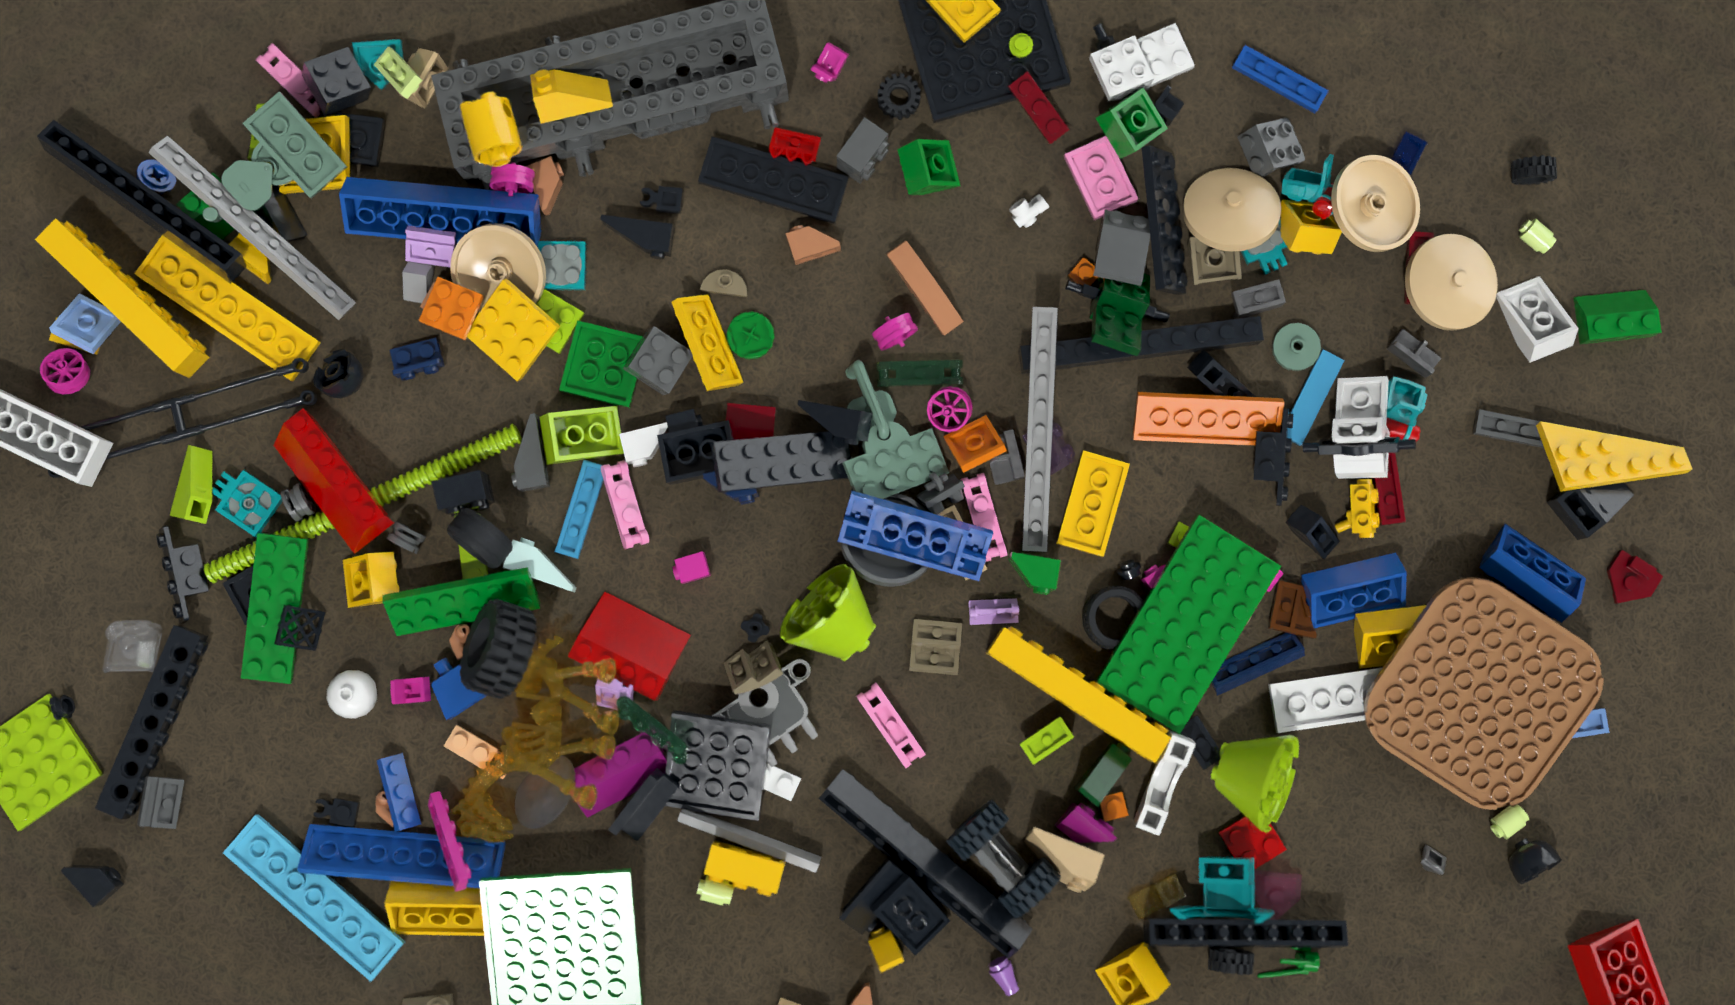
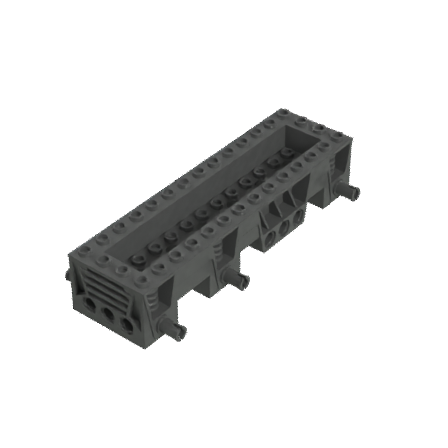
(638, 50)

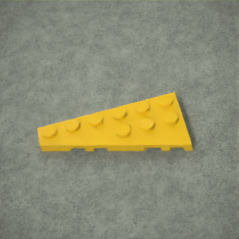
(1596, 458)

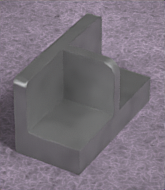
(1258, 299)
(1414, 353)
(1008, 465)

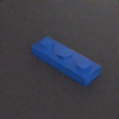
(398, 792)

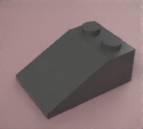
(1122, 247)

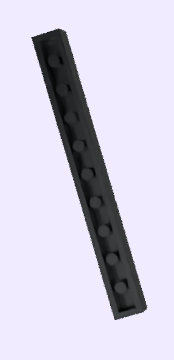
(142, 201)
(1156, 343)
(925, 863)

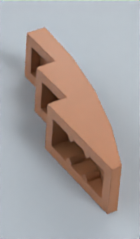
(924, 287)

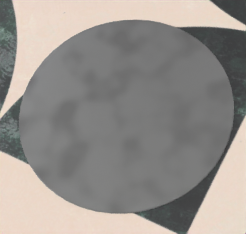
(541, 801)

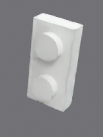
(780, 782)

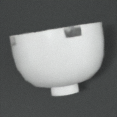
(352, 694)

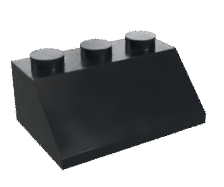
(688, 452)
(857, 911)

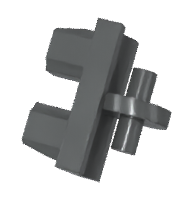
(940, 489)

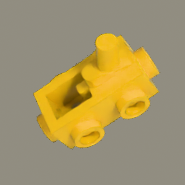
(1362, 513)

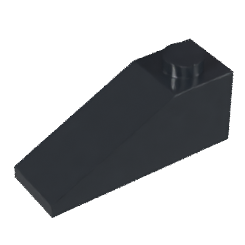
(649, 236)
(1217, 377)
(841, 422)

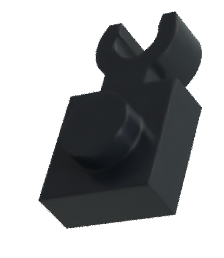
(667, 199)
(341, 812)

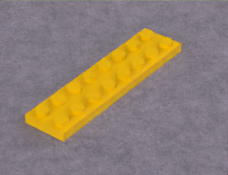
(226, 307)

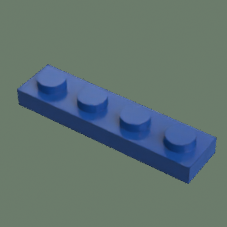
(1280, 79)

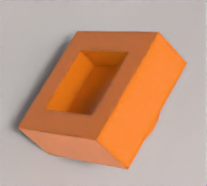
(1083, 273)
(1113, 806)

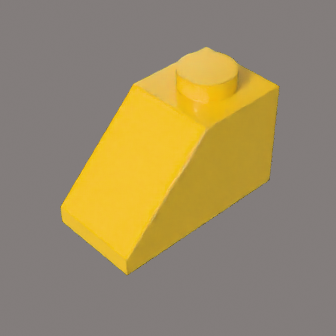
(254, 259)
(885, 948)

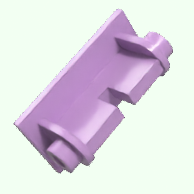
(993, 611)

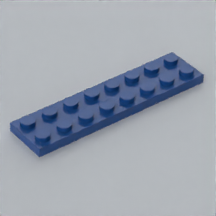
(393, 855)

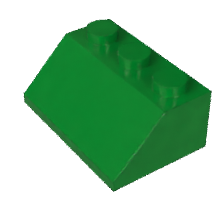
(1616, 317)

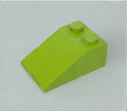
(581, 434)

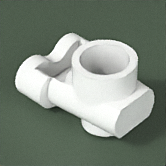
(1025, 212)

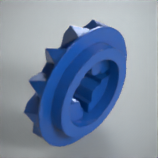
(149, 167)

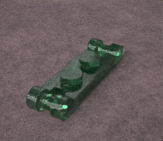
(919, 373)
(658, 732)

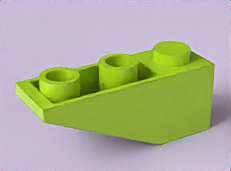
(194, 487)

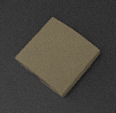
(935, 647)
(753, 669)

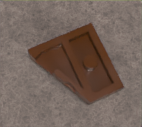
(1291, 611)

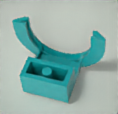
(1227, 890)

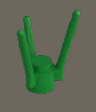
(1304, 961)

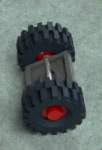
(1022, 883)

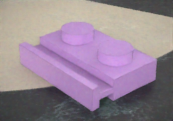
(429, 246)
(609, 693)

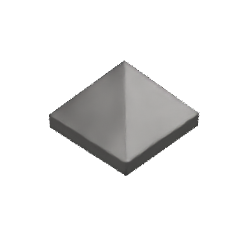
(1433, 860)

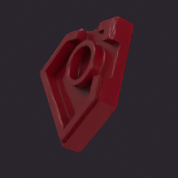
(1632, 578)

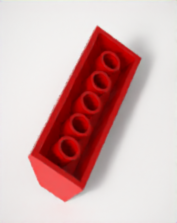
(331, 481)

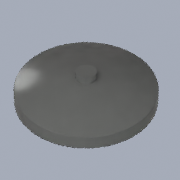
(880, 568)

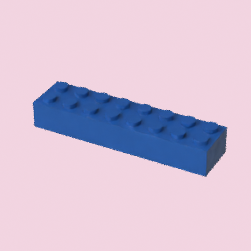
(390, 206)

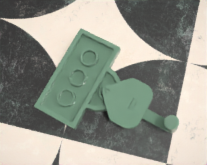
(290, 146)
(894, 463)

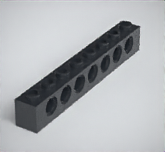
(111, 798)
(1245, 933)

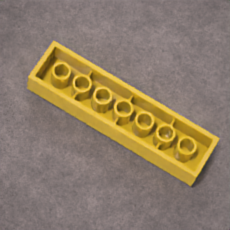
(123, 297)
(1078, 695)

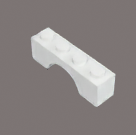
(1158, 793)

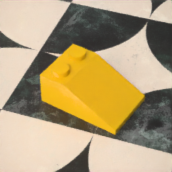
(568, 94)

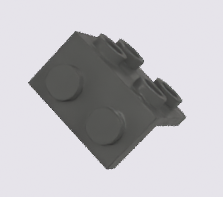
(1271, 146)

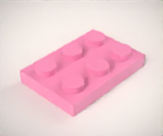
(1100, 177)

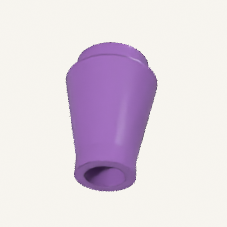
(1003, 973)

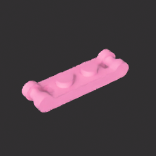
(289, 77)
(624, 504)
(983, 512)
(890, 725)

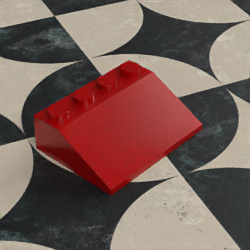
(637, 642)
(1617, 967)

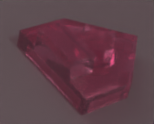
(1277, 891)

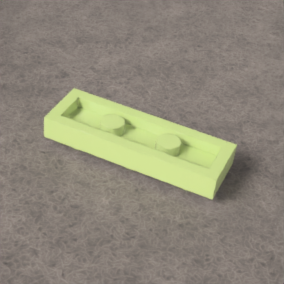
(398, 72)

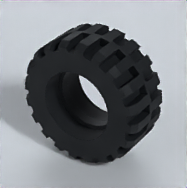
(498, 649)

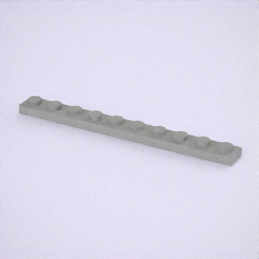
(252, 227)
(1039, 428)

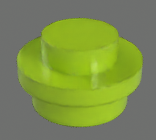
(1021, 45)

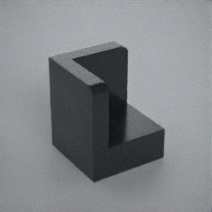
(1168, 106)

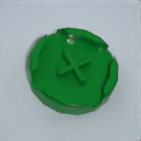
(750, 335)

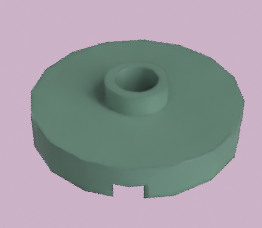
(1288, 356)

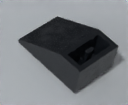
(1589, 508)

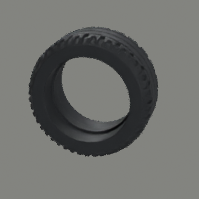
(479, 538)
(1091, 606)

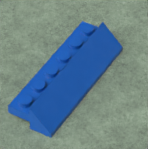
(915, 535)

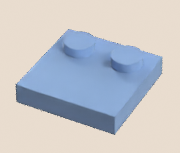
(85, 323)

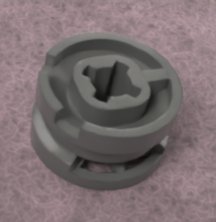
(297, 502)
(405, 540)

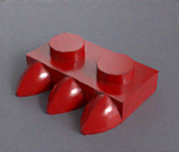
(794, 145)

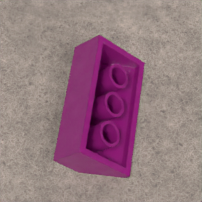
(621, 774)

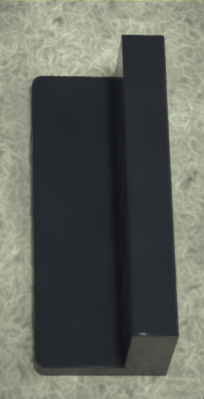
(281, 216)
(645, 805)

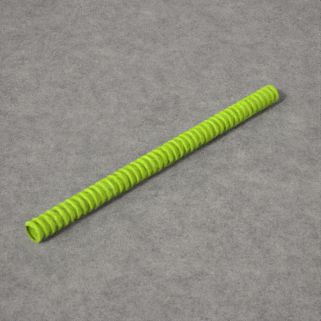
(383, 494)

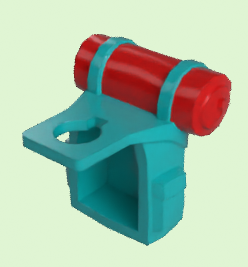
(1311, 186)
(1404, 405)

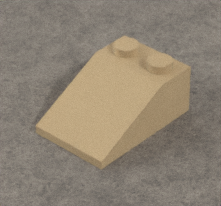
(1072, 861)

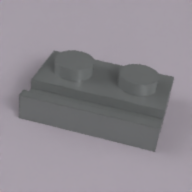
(160, 802)

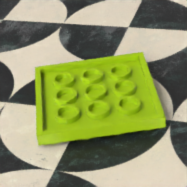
(40, 763)

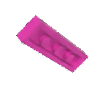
(451, 848)

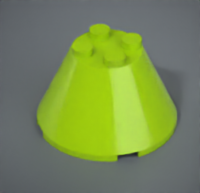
(831, 616)
(1257, 776)

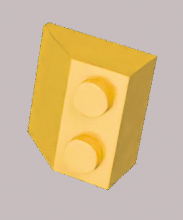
(1306, 231)
(370, 578)
(1133, 977)

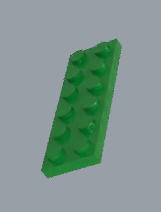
(275, 583)
(457, 600)

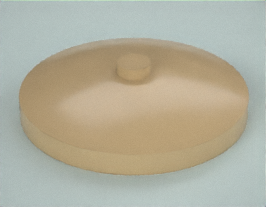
(1375, 203)
(1231, 209)
(496, 254)
(1451, 282)

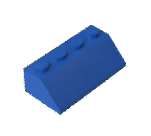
(1533, 574)
(1355, 588)

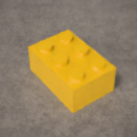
(744, 868)

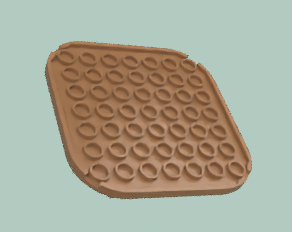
(1483, 693)

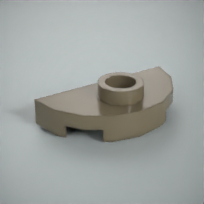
(725, 283)

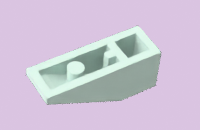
(539, 565)

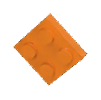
(451, 308)
(975, 443)

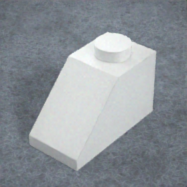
(642, 444)

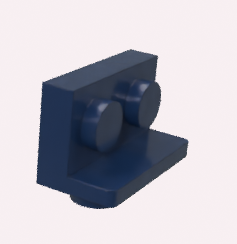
(416, 358)

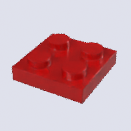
(1246, 840)

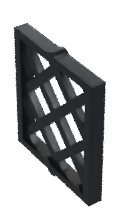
(284, 625)

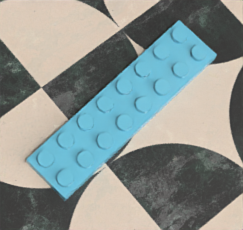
(314, 898)

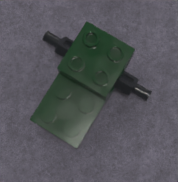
(1118, 312)

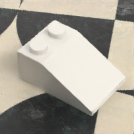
(1536, 319)

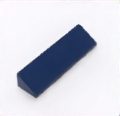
(1258, 663)

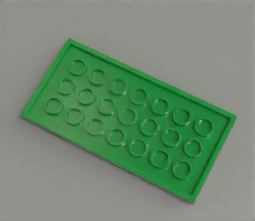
(1188, 624)

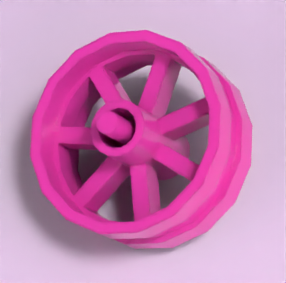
(512, 179)
(894, 331)
(65, 371)
(949, 409)

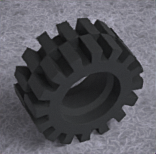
(905, 84)
(1533, 170)
(1231, 960)

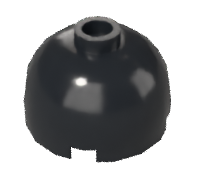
(339, 375)
(1532, 859)

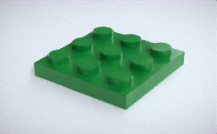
(597, 364)

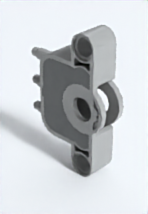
(782, 711)

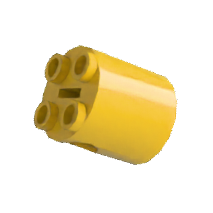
(491, 129)

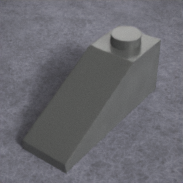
(530, 461)

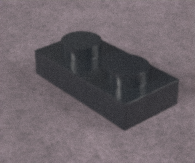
(1205, 750)

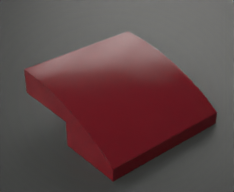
(751, 421)

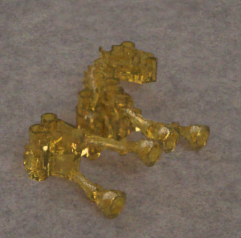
(518, 753)

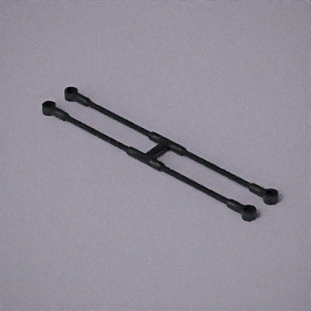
(175, 402)

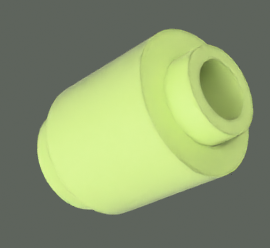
(1537, 235)
(1509, 821)
(715, 892)

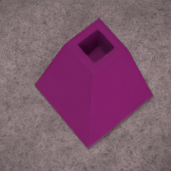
(1082, 827)

